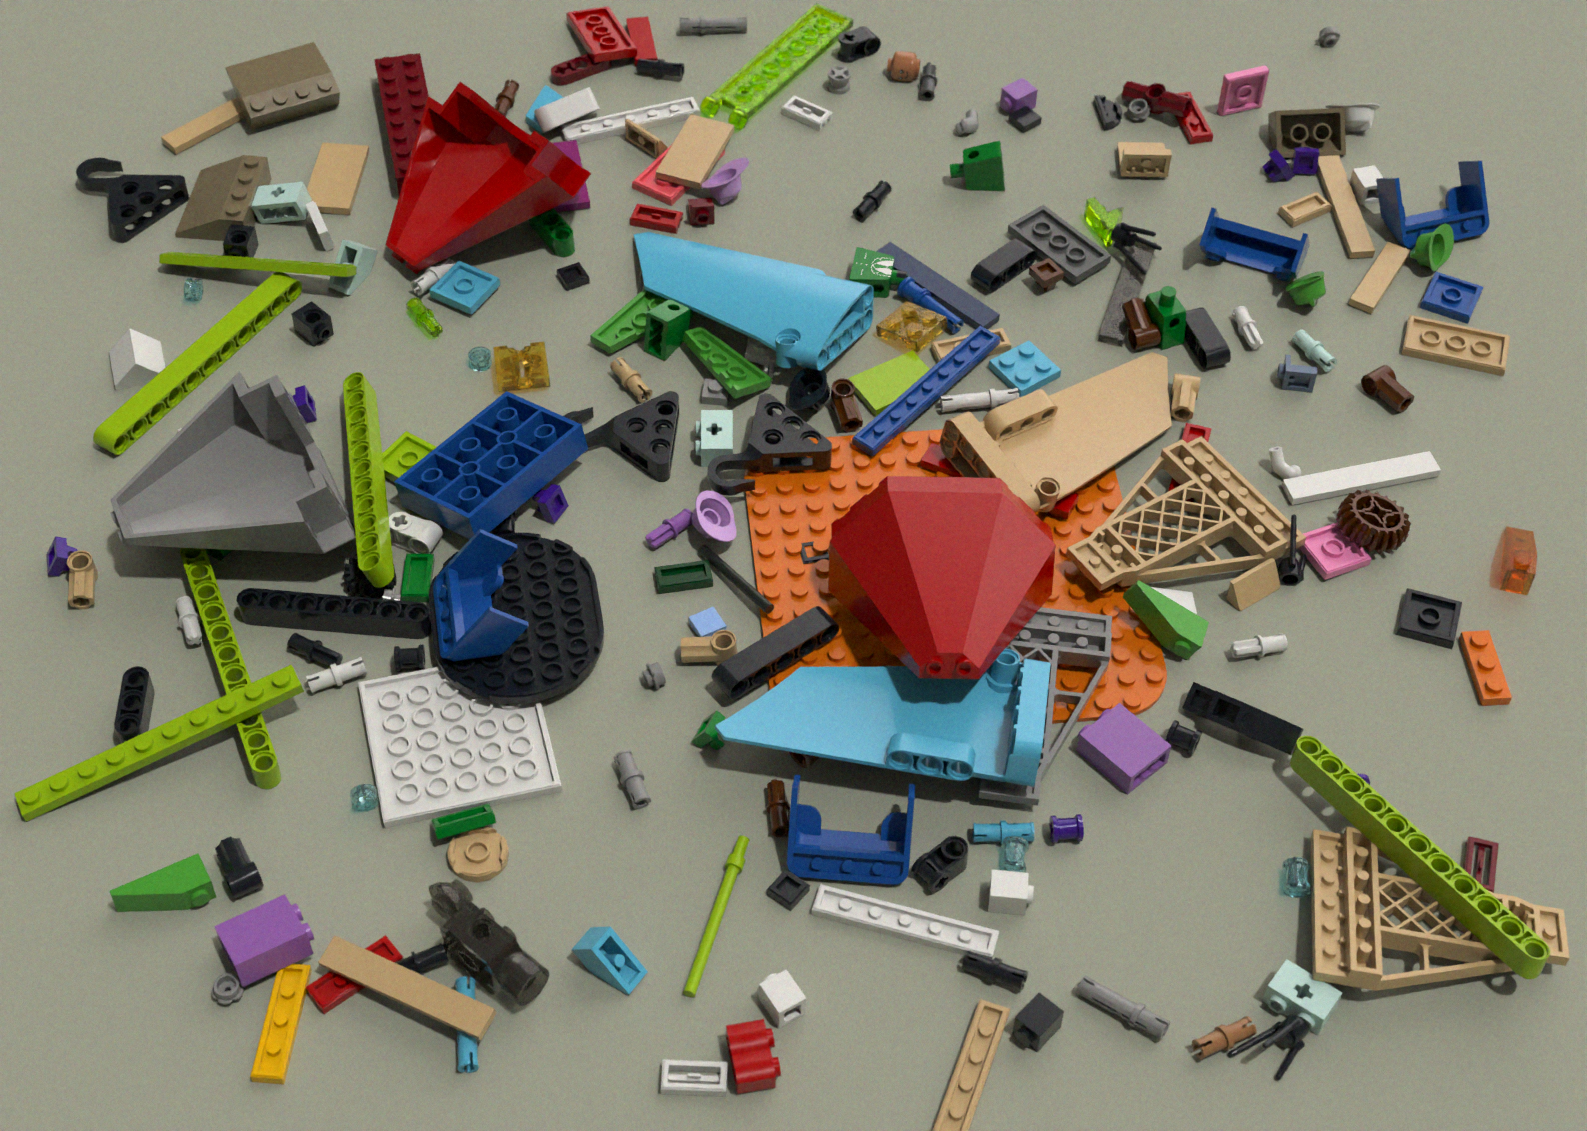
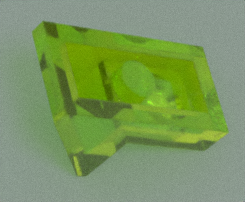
(1102, 220)

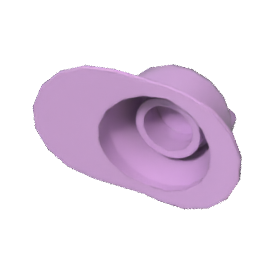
(727, 180)
(714, 517)

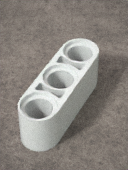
(566, 109)

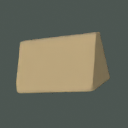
(644, 139)
(1254, 585)

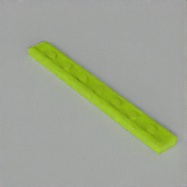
(259, 264)

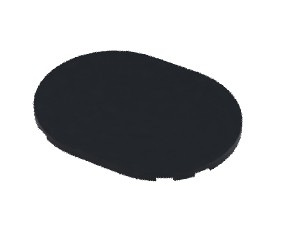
(565, 631)

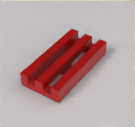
(656, 218)

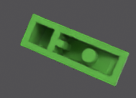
(1167, 620)
(170, 888)

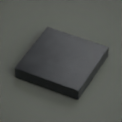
(1429, 618)

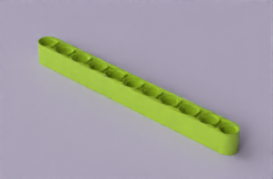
(196, 363)
(368, 481)
(230, 663)
(1420, 858)

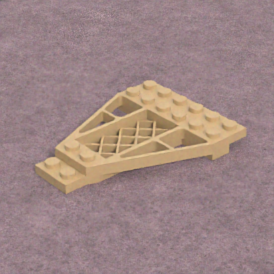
(1219, 491)
(1353, 930)

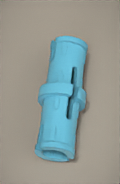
(998, 831)

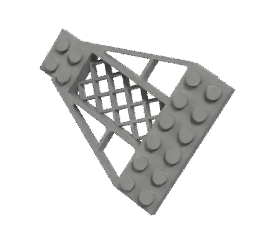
(1058, 639)

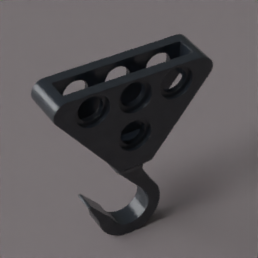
(132, 195)
(639, 433)
(772, 447)

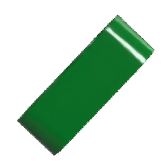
(554, 232)

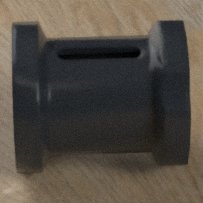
(409, 657)
(1183, 737)

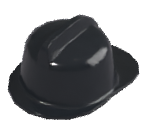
(809, 390)

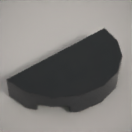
(1108, 112)

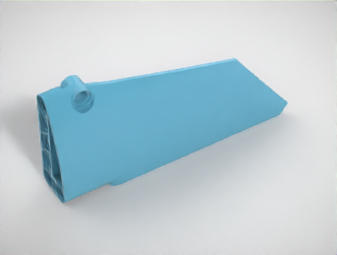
(777, 302)
(907, 722)

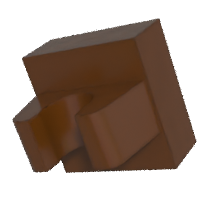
(1046, 274)

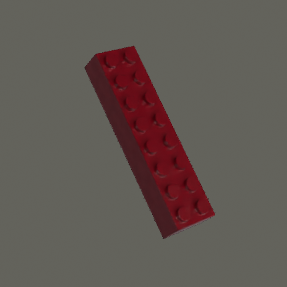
(403, 104)

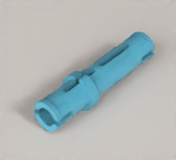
(466, 1044)

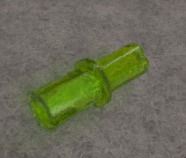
(424, 317)

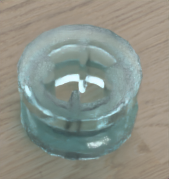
(193, 289)
(480, 365)
(364, 798)

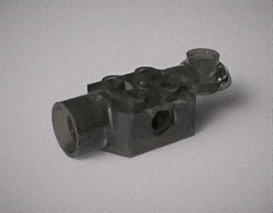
(484, 947)

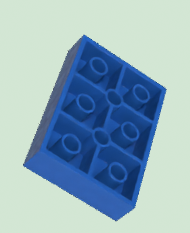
(491, 465)

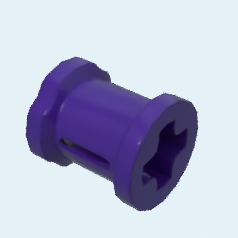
(1066, 828)

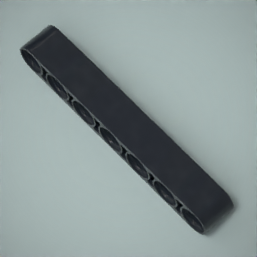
(334, 613)

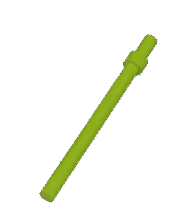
(733, 866)

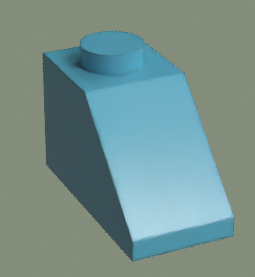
(609, 959)

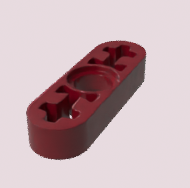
(567, 71)

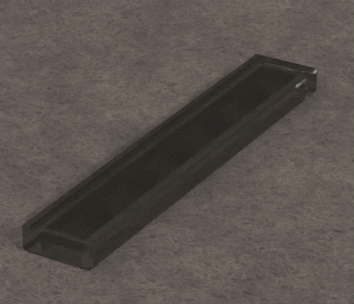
(1127, 287)

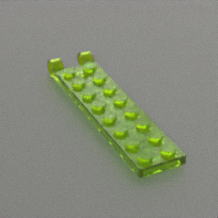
(777, 64)

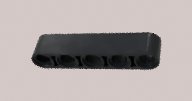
(775, 652)

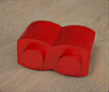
(751, 1056)

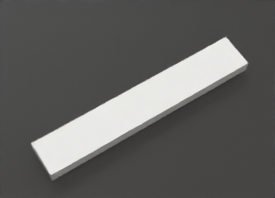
(645, 117)
(1360, 477)
(904, 922)

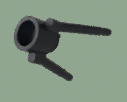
(1125, 235)
(1290, 570)
(1286, 1033)

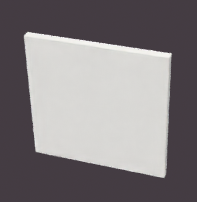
(449, 750)

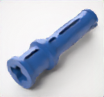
(923, 298)

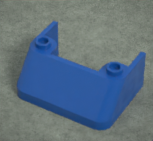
(1464, 211)
(1253, 247)
(463, 601)
(848, 854)

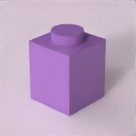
(1018, 95)

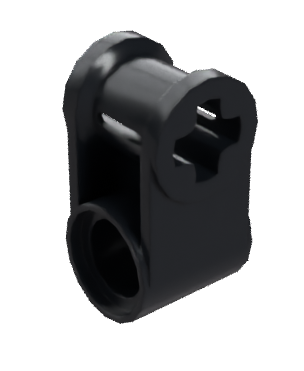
(857, 44)
(938, 866)

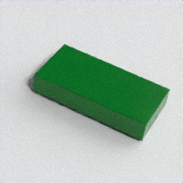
(417, 577)
(463, 821)

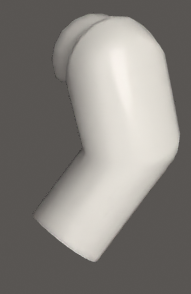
(1279, 465)

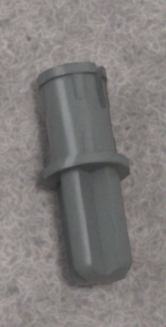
(928, 82)

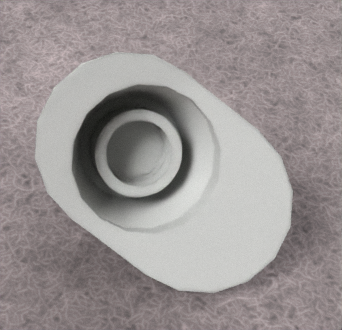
(1358, 116)

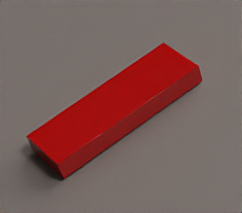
(641, 35)
(1194, 124)
(334, 989)

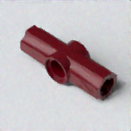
(1157, 98)

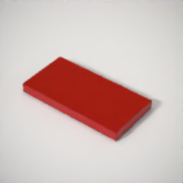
(601, 34)

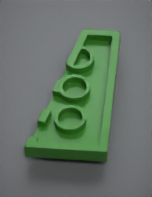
(627, 323)
(727, 365)

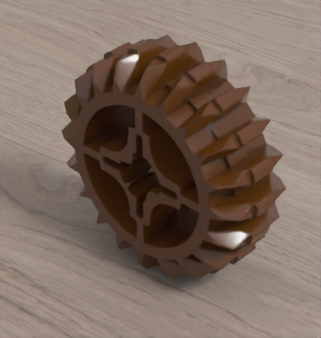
(1373, 521)

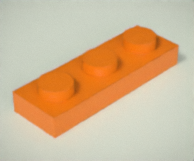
(1485, 668)

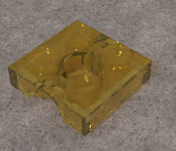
(913, 325)
(534, 364)

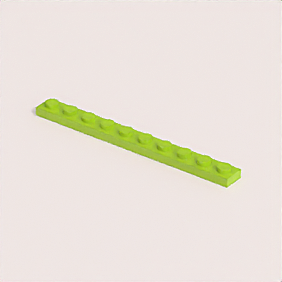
(158, 743)

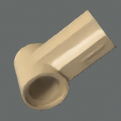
(1184, 394)
(81, 579)
(708, 649)

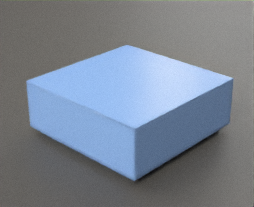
(707, 622)

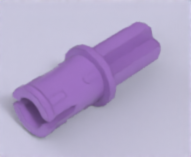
(669, 528)

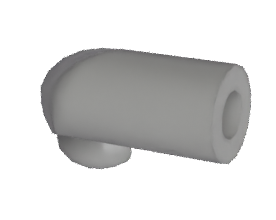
(968, 124)

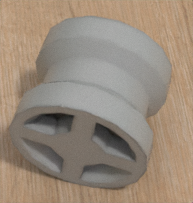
(839, 80)

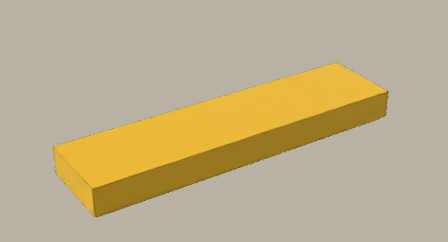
(281, 1024)

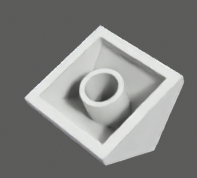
(135, 360)

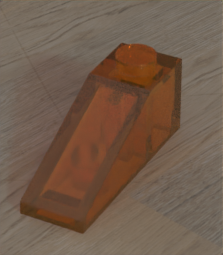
(1518, 561)

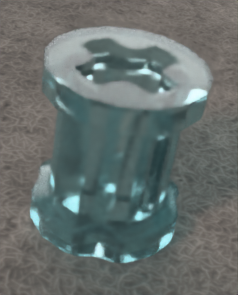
(1014, 854)
(1296, 877)

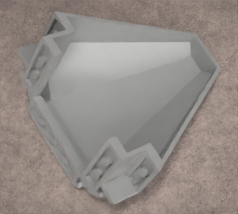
(237, 481)

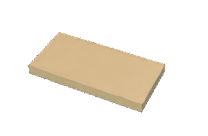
(695, 151)
(337, 177)
(1456, 345)

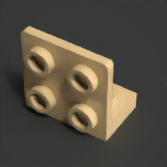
(1144, 159)

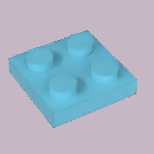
(464, 287)
(1024, 368)

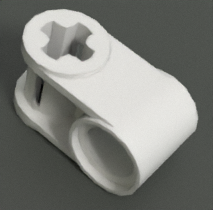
(415, 534)

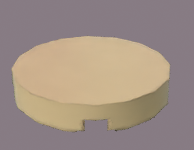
(478, 854)

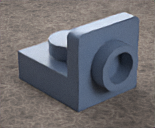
(1296, 376)

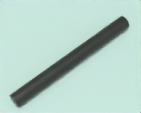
(736, 579)

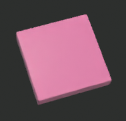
(1242, 90)
(1332, 552)

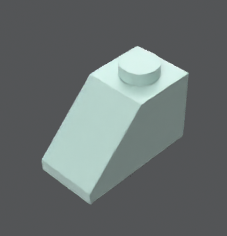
(353, 254)

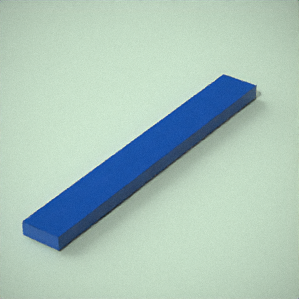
(925, 391)

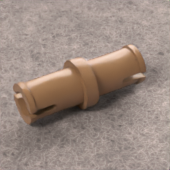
(1224, 1037)

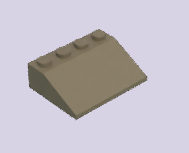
(283, 85)
(223, 198)

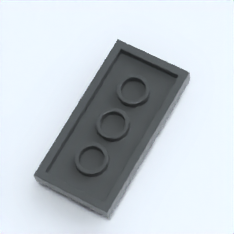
(1060, 242)

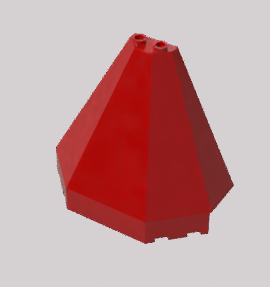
(473, 180)
(942, 570)

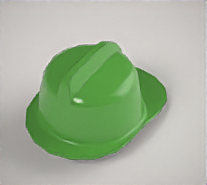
(1434, 247)
(1307, 288)

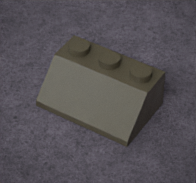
(1308, 128)

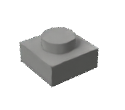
(714, 393)

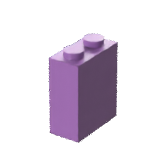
(1123, 748)
(265, 939)

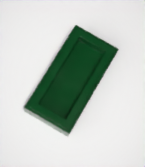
(683, 576)

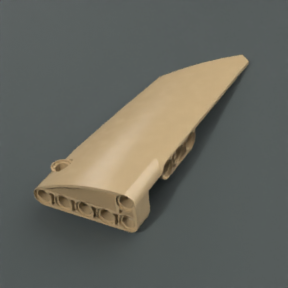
(1066, 439)

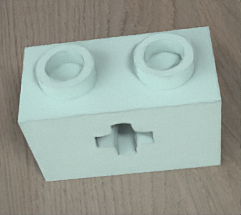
(281, 202)
(715, 435)
(1298, 994)

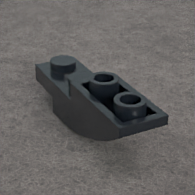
(1242, 718)

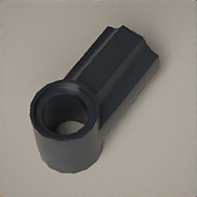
(240, 872)

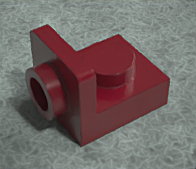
(701, 211)

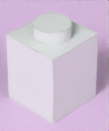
(1364, 184)
(1009, 892)
(782, 998)

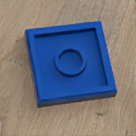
(1451, 297)

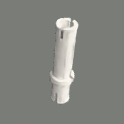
(978, 400)

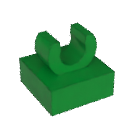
(707, 732)

